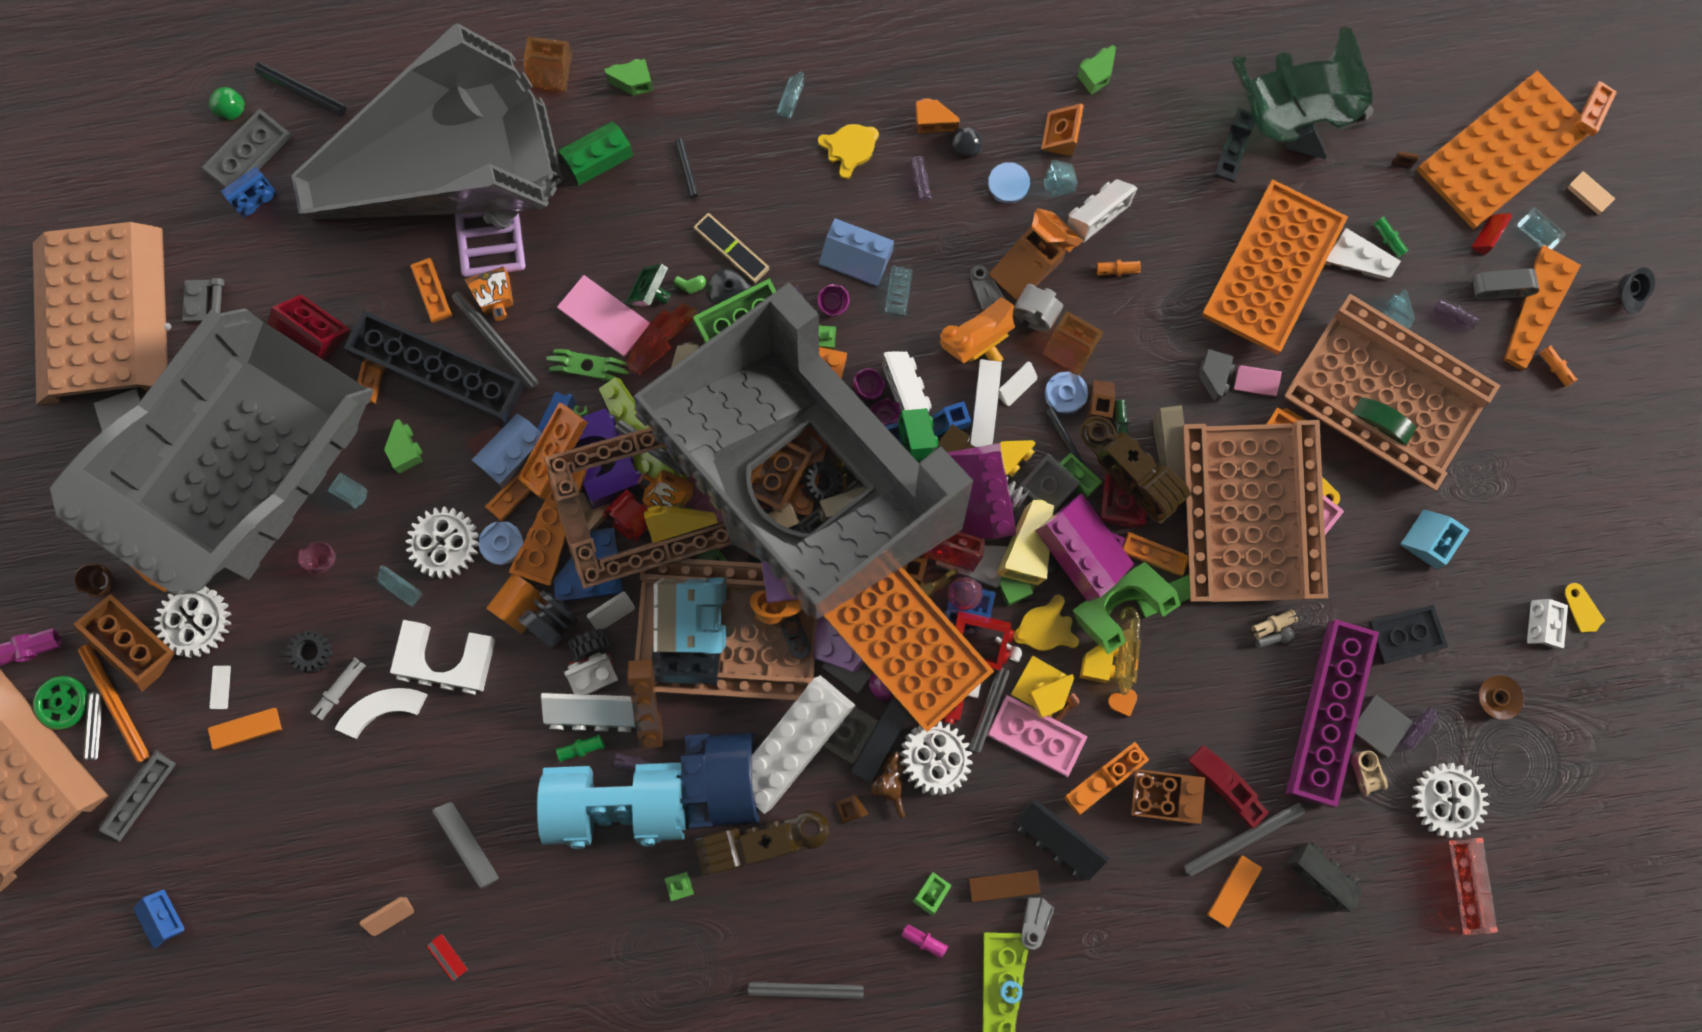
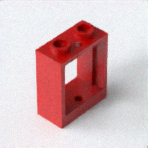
(990, 623)

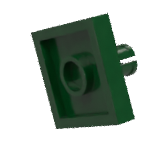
(648, 287)

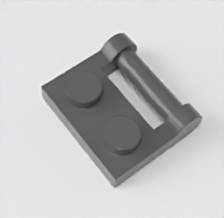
(196, 299)

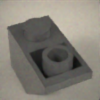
(1214, 373)

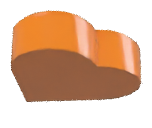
(1123, 703)

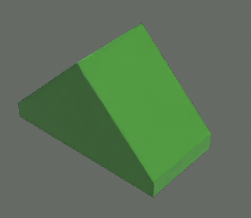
(932, 894)

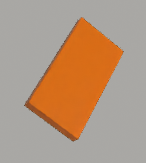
(558, 436)

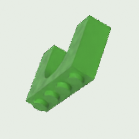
(1138, 584)

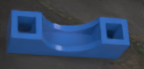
(942, 420)

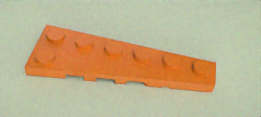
(1554, 279)
(544, 541)

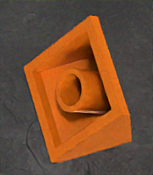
(1062, 130)
(513, 600)

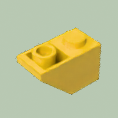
(1014, 453)
(1098, 665)
(1051, 697)

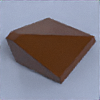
(1405, 158)
(850, 809)

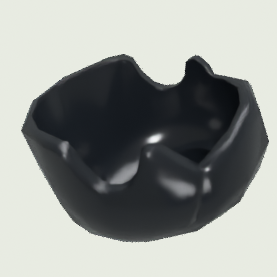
(966, 142)

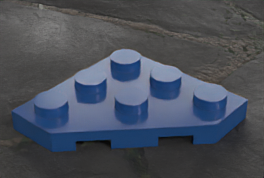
(567, 582)

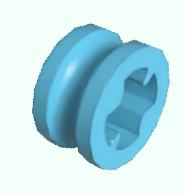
(1012, 984)

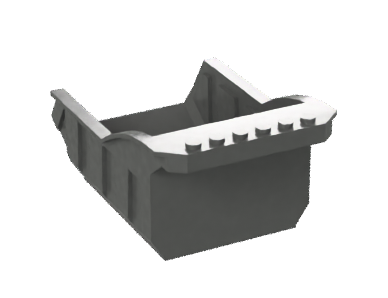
(213, 454)

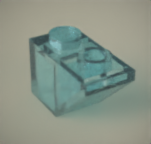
(1060, 178)
(1401, 309)

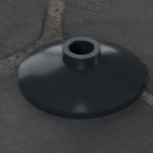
(717, 288)

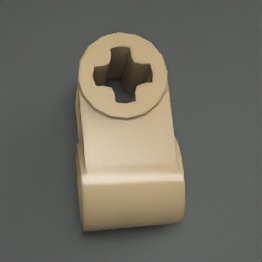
(1368, 774)

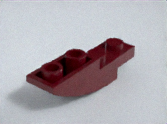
(1229, 785)

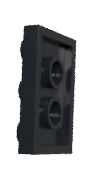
(1408, 634)
(686, 667)

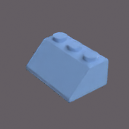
(856, 252)
(508, 450)

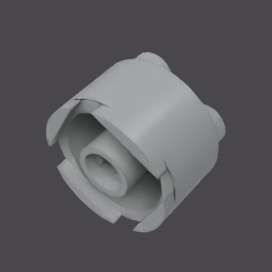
(1038, 308)

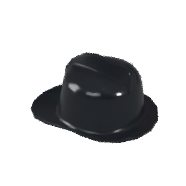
(1636, 289)

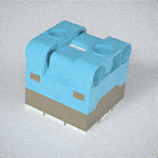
(689, 615)

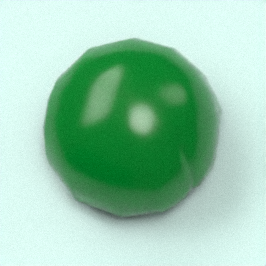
(226, 103)

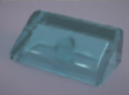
(791, 95)
(1541, 229)
(398, 586)

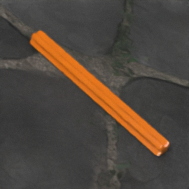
(113, 703)

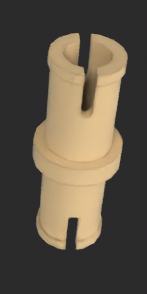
(1274, 624)

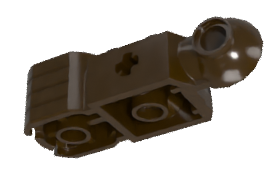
(1154, 489)
(731, 850)

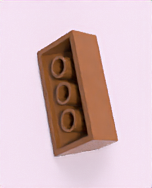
(124, 642)

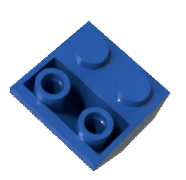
(249, 192)

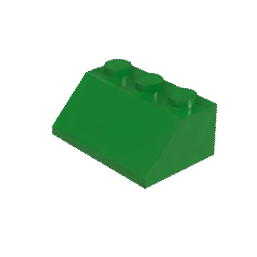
(596, 152)

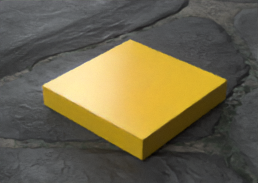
(1034, 674)

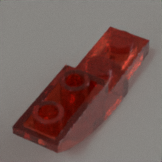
(654, 340)

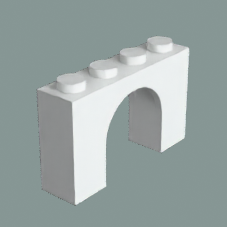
(468, 674)

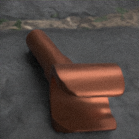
(1072, 702)

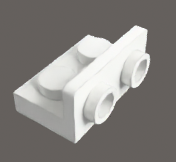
(1547, 623)
(591, 675)

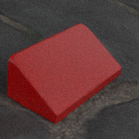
(1491, 232)

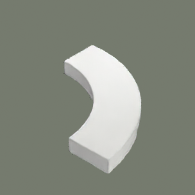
(377, 704)

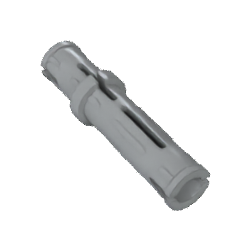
(338, 688)

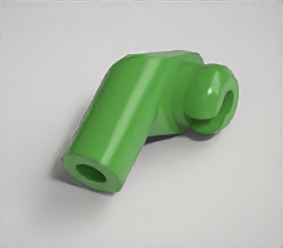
(690, 286)

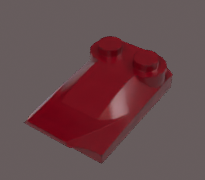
(1119, 507)

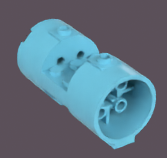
(571, 805)

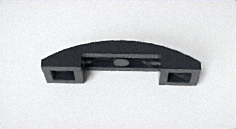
(1235, 145)

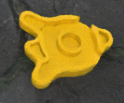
(850, 146)
(1045, 627)

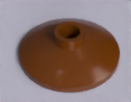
(1511, 697)

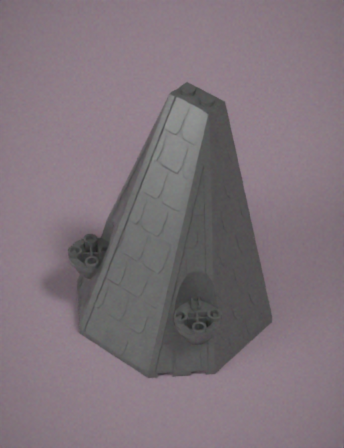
(438, 141)

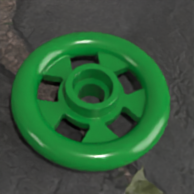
(66, 720)

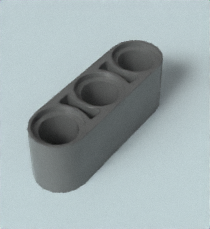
(1505, 284)

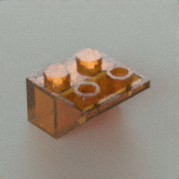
(547, 63)
(1073, 342)

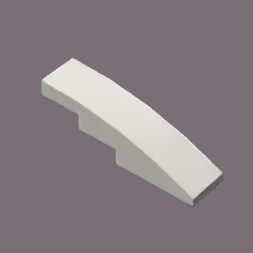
(986, 403)

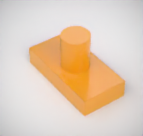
(991, 351)

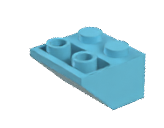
(1434, 538)

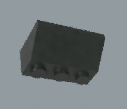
(1325, 877)

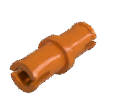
(1118, 268)
(1558, 366)

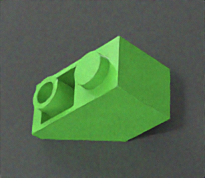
(1097, 71)
(630, 77)
(401, 449)
(1014, 590)

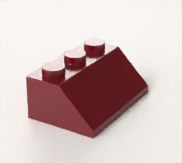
(308, 326)

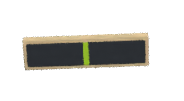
(731, 248)

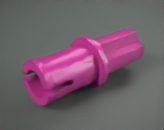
(924, 941)

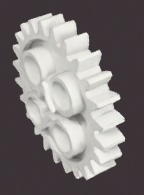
(430, 528)
(177, 635)
(922, 770)
(1429, 798)

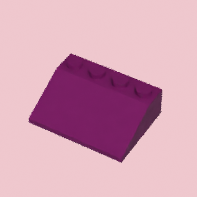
(989, 503)
(1085, 548)

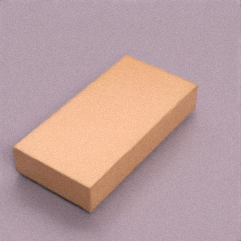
(1591, 193)

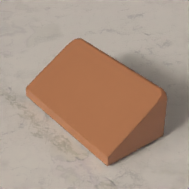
(387, 916)

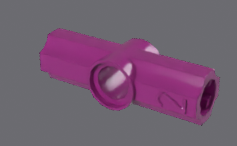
(27, 646)

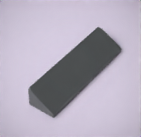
(136, 795)
(465, 845)

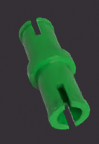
(1390, 237)
(580, 748)

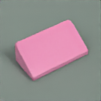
(1257, 380)

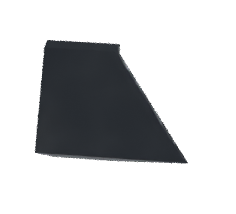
(1308, 142)

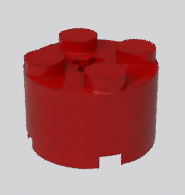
(627, 516)

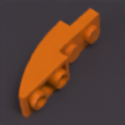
(1106, 778)

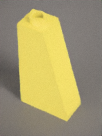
(1027, 554)

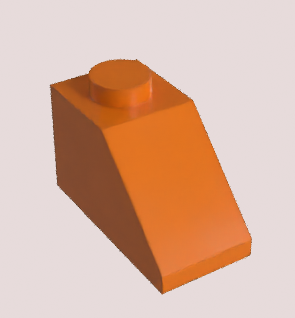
(934, 117)

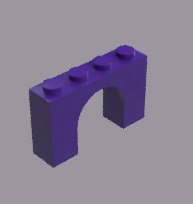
(621, 477)

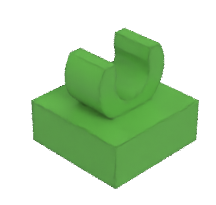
(827, 337)
(679, 886)

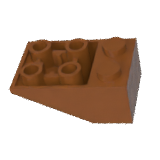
(1027, 263)
(1168, 797)

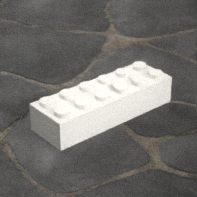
(796, 740)

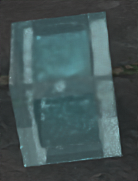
(348, 491)

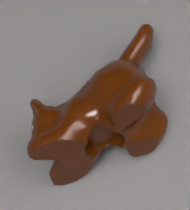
(889, 783)

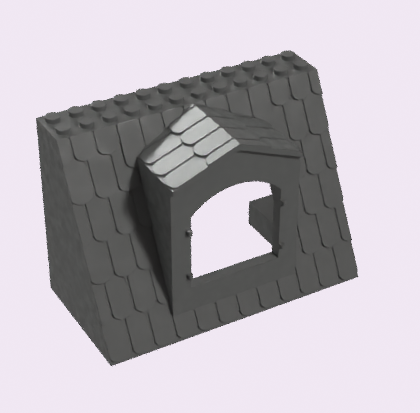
(755, 394)

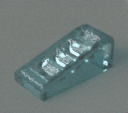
(900, 273)

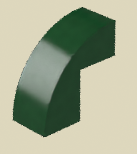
(1385, 419)

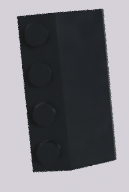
(1060, 840)

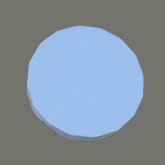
(1009, 183)
(1066, 393)
(500, 543)

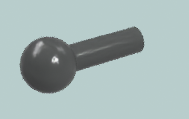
(1285, 636)

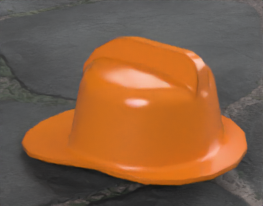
(772, 612)

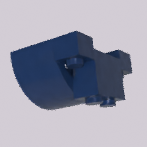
(719, 780)

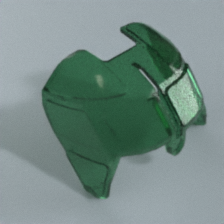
(1324, 90)

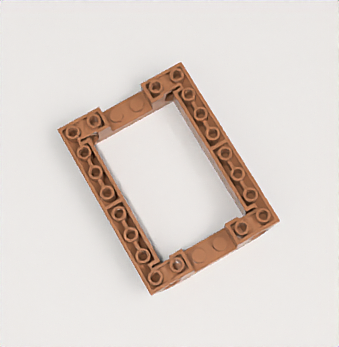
(581, 545)

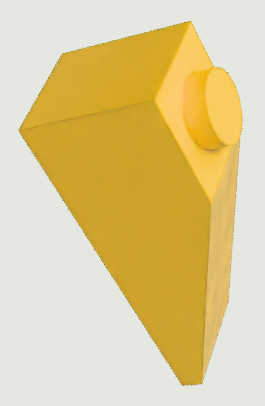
(673, 521)

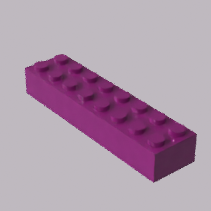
(1332, 713)

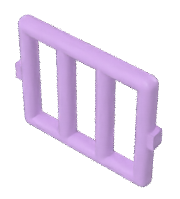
(464, 253)

